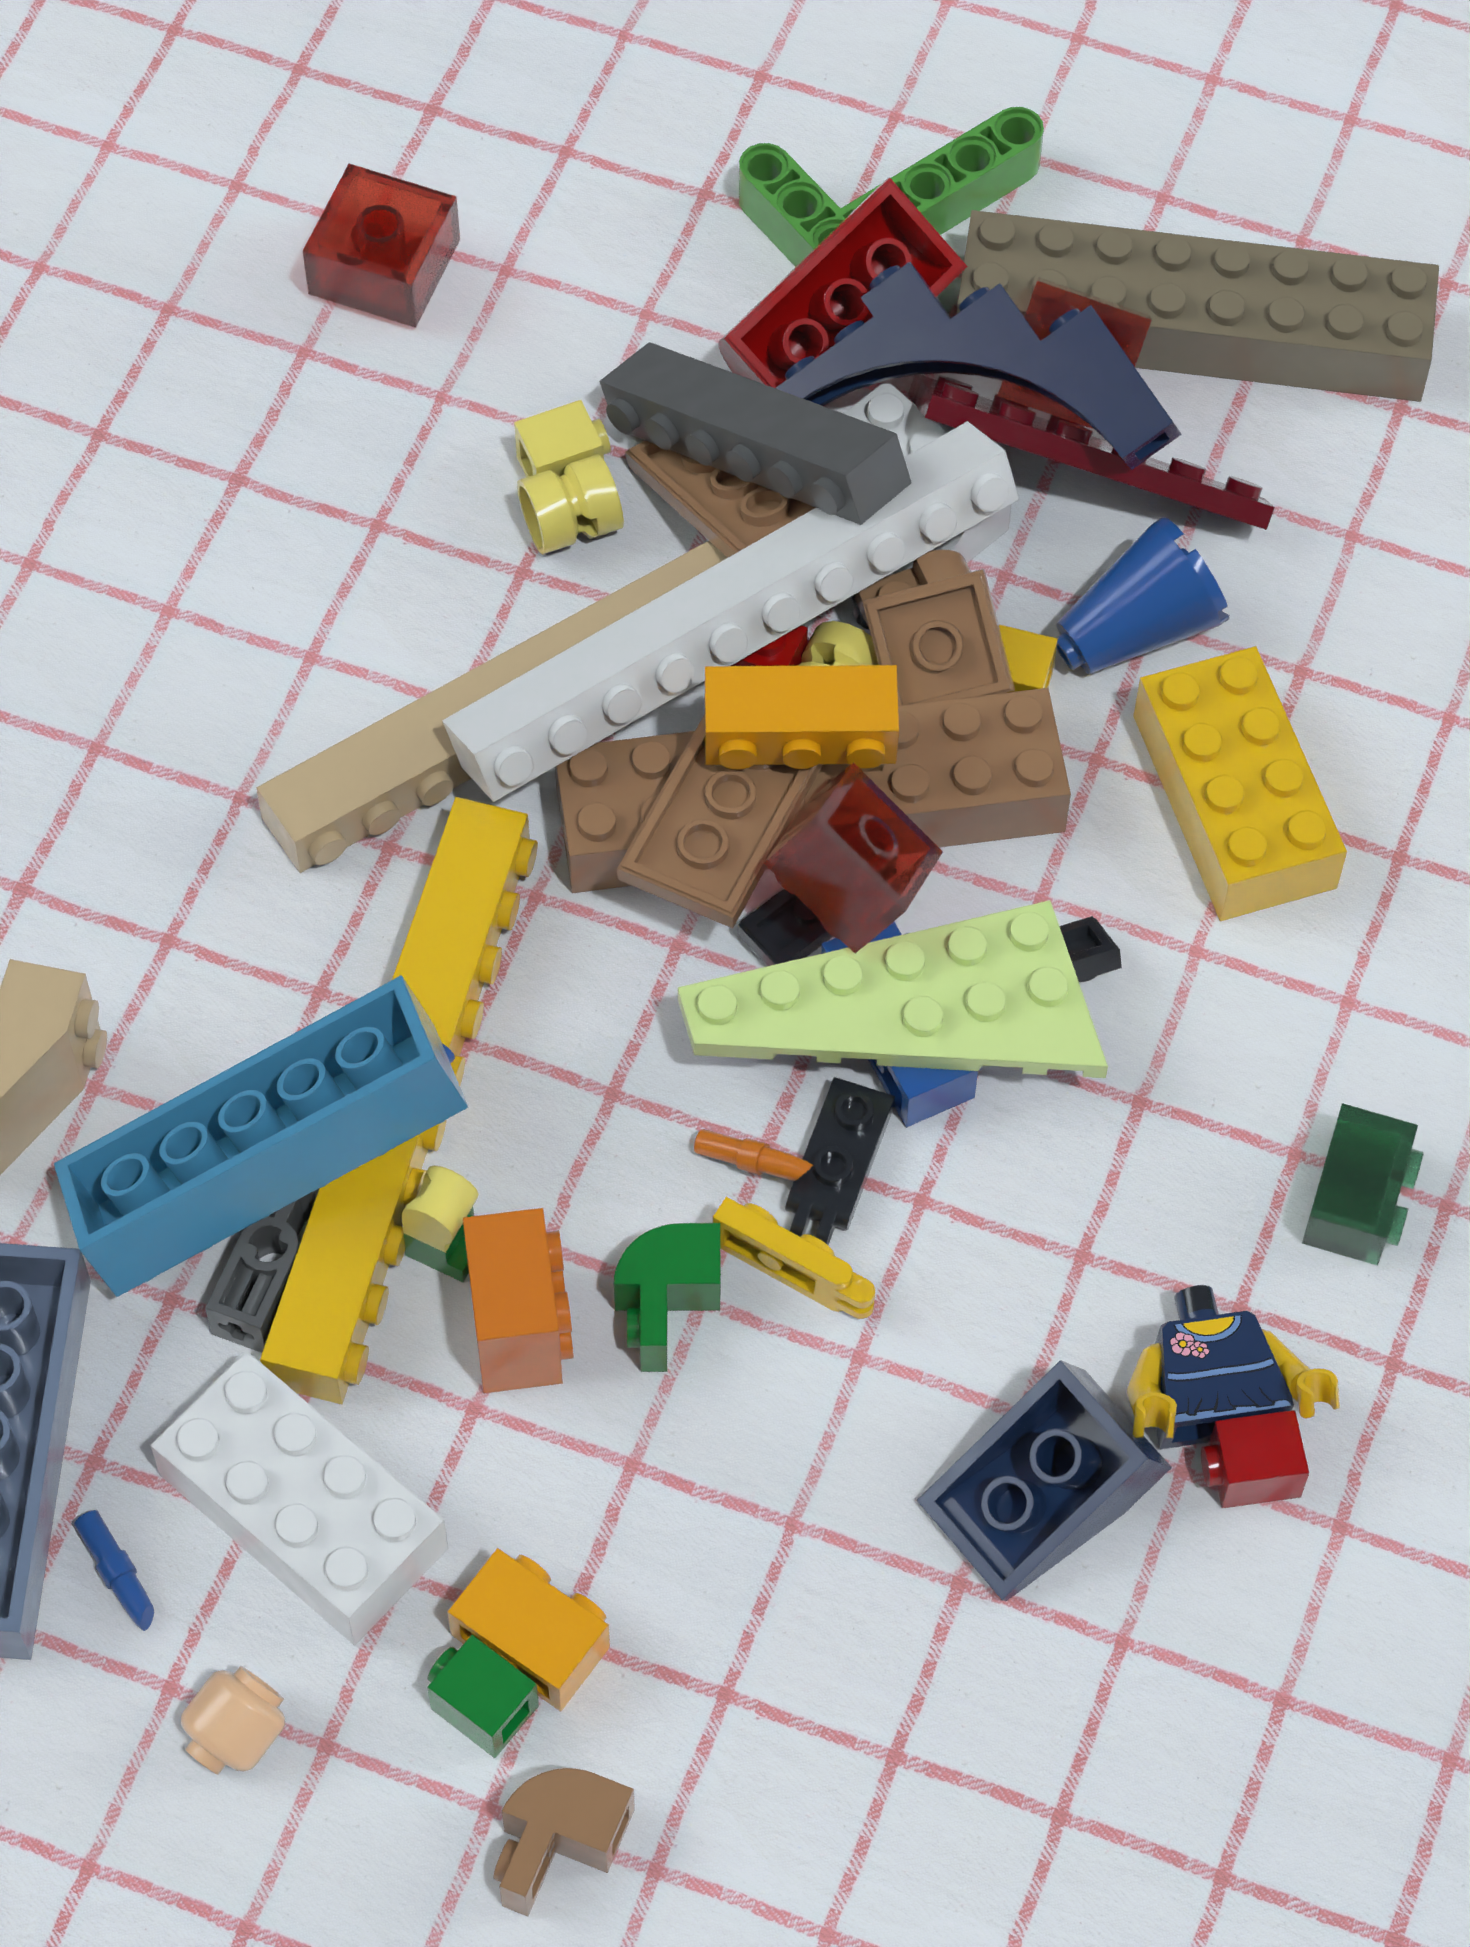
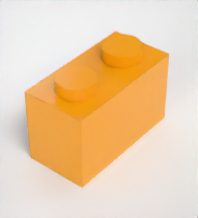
(532, 1625)

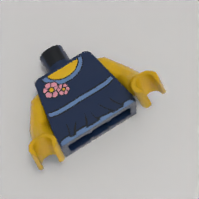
(1218, 1370)

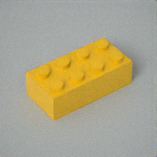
(1239, 783)

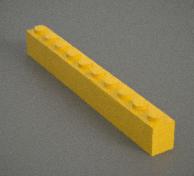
(358, 1217)

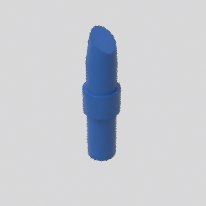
(115, 1568)

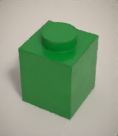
(481, 1694)

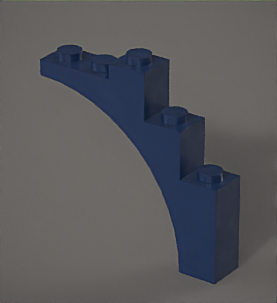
(992, 339)

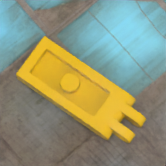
(793, 1260)

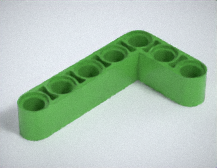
(942, 186)

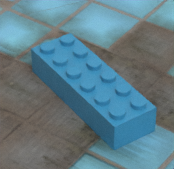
(258, 1136)

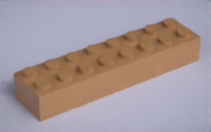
(960, 774)

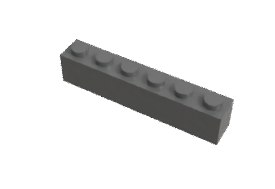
(756, 432)

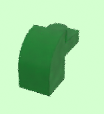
(664, 1272)

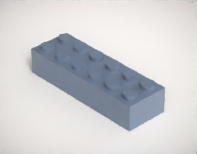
(40, 1344)

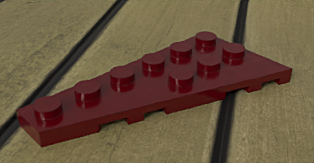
(1072, 444)

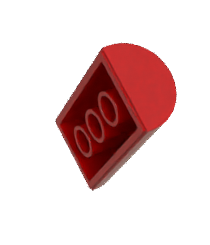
(826, 287)

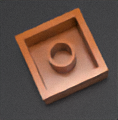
(518, 1299)

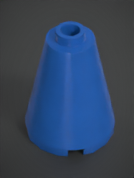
(1142, 603)

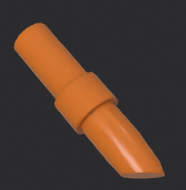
(750, 1155)

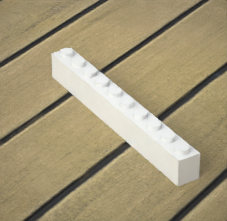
(724, 616)

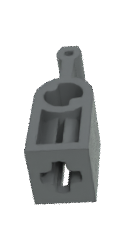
(251, 1288)

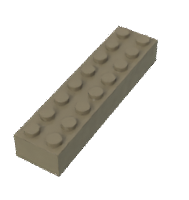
(1229, 303)

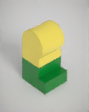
(435, 1222)

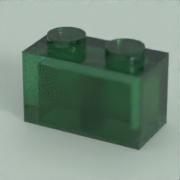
(1361, 1185)

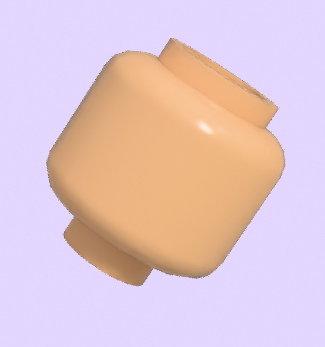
(232, 1720)

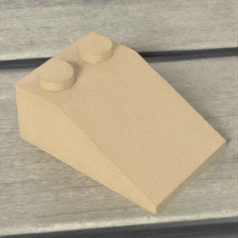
(45, 1049)

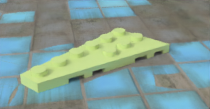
(923, 999)

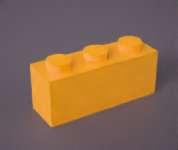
(801, 715)

